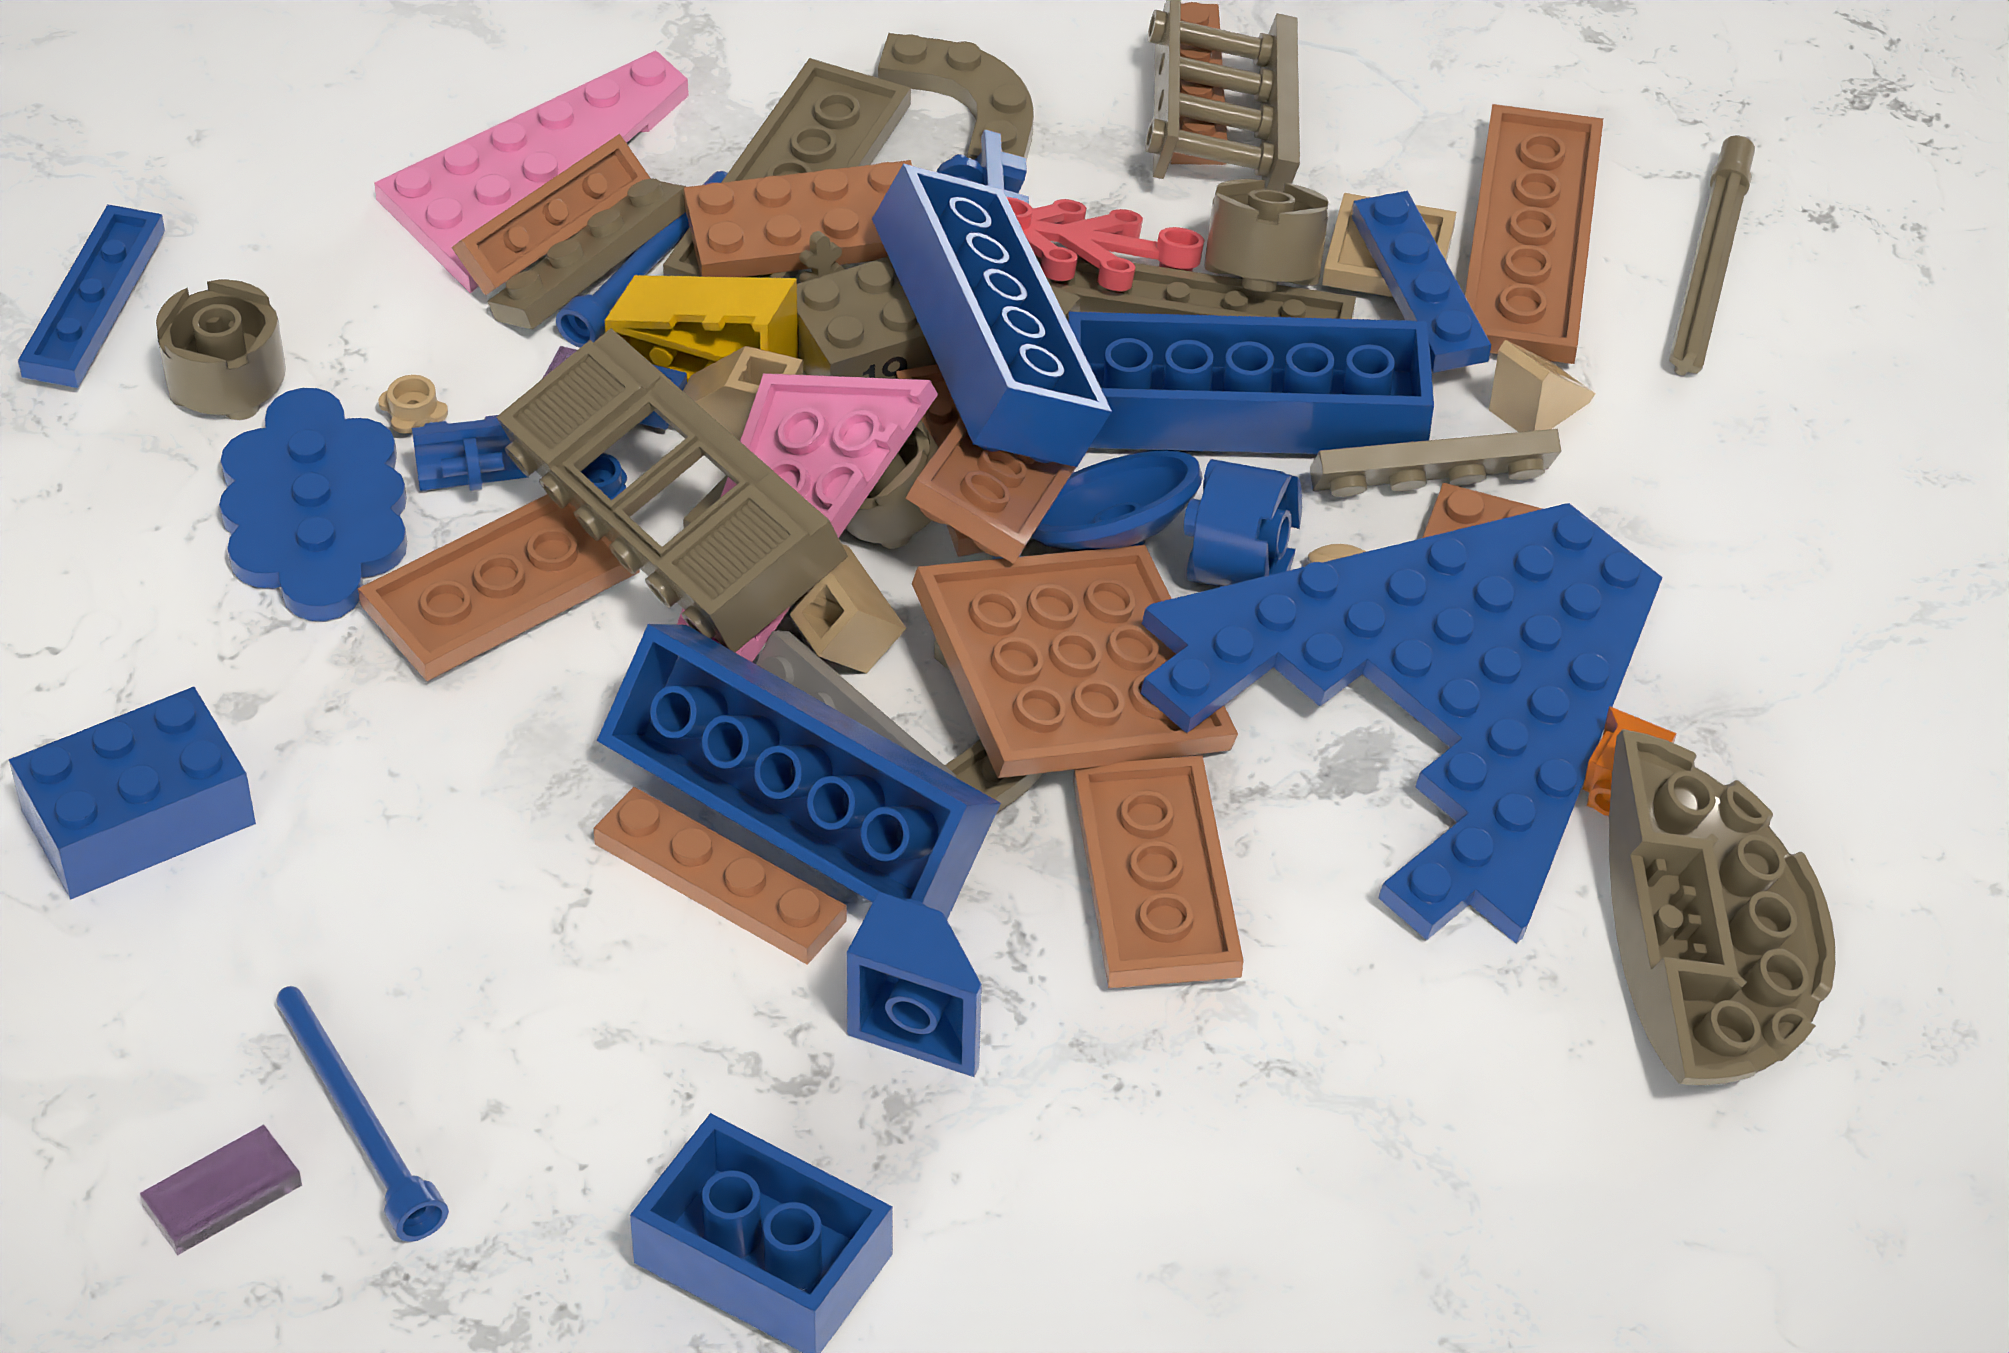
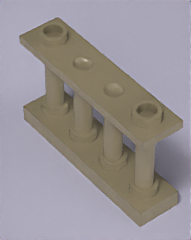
(1274, 87)

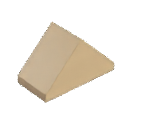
(1533, 391)

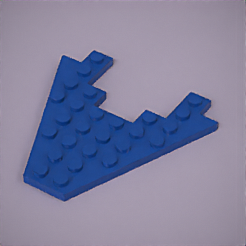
(1487, 637)

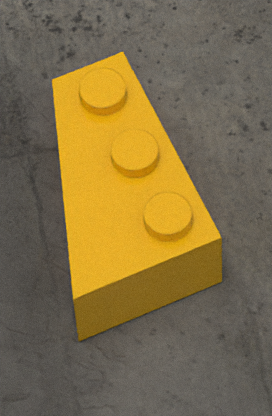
(699, 320)

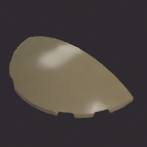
(1711, 917)

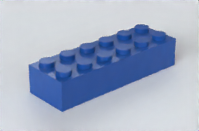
(990, 317)
(1257, 381)
(796, 770)

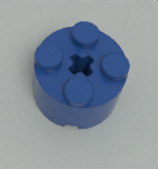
(1242, 523)

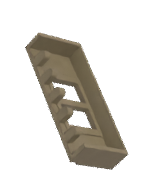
(729, 565)

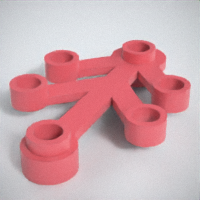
(1095, 237)

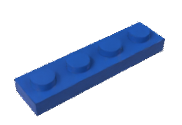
(1421, 279)
(91, 296)

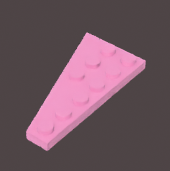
(491, 171)
(829, 442)

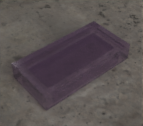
(220, 1189)

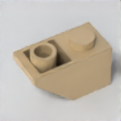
(730, 385)
(847, 617)

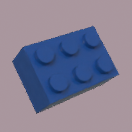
(132, 792)
(762, 1235)

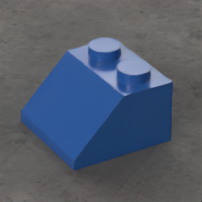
(913, 986)

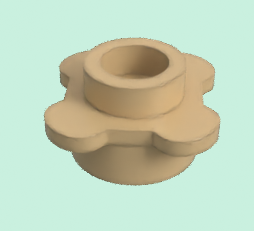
(412, 403)

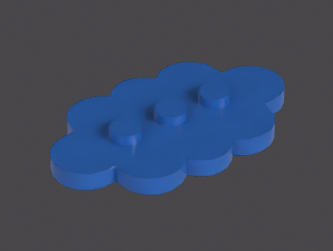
(313, 503)

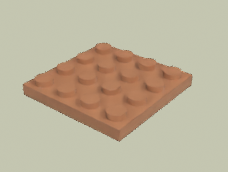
(1059, 659)

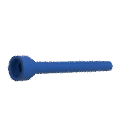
(585, 315)
(412, 1203)

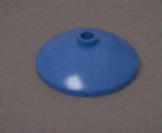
(1120, 501)

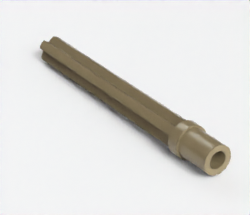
(1728, 186)

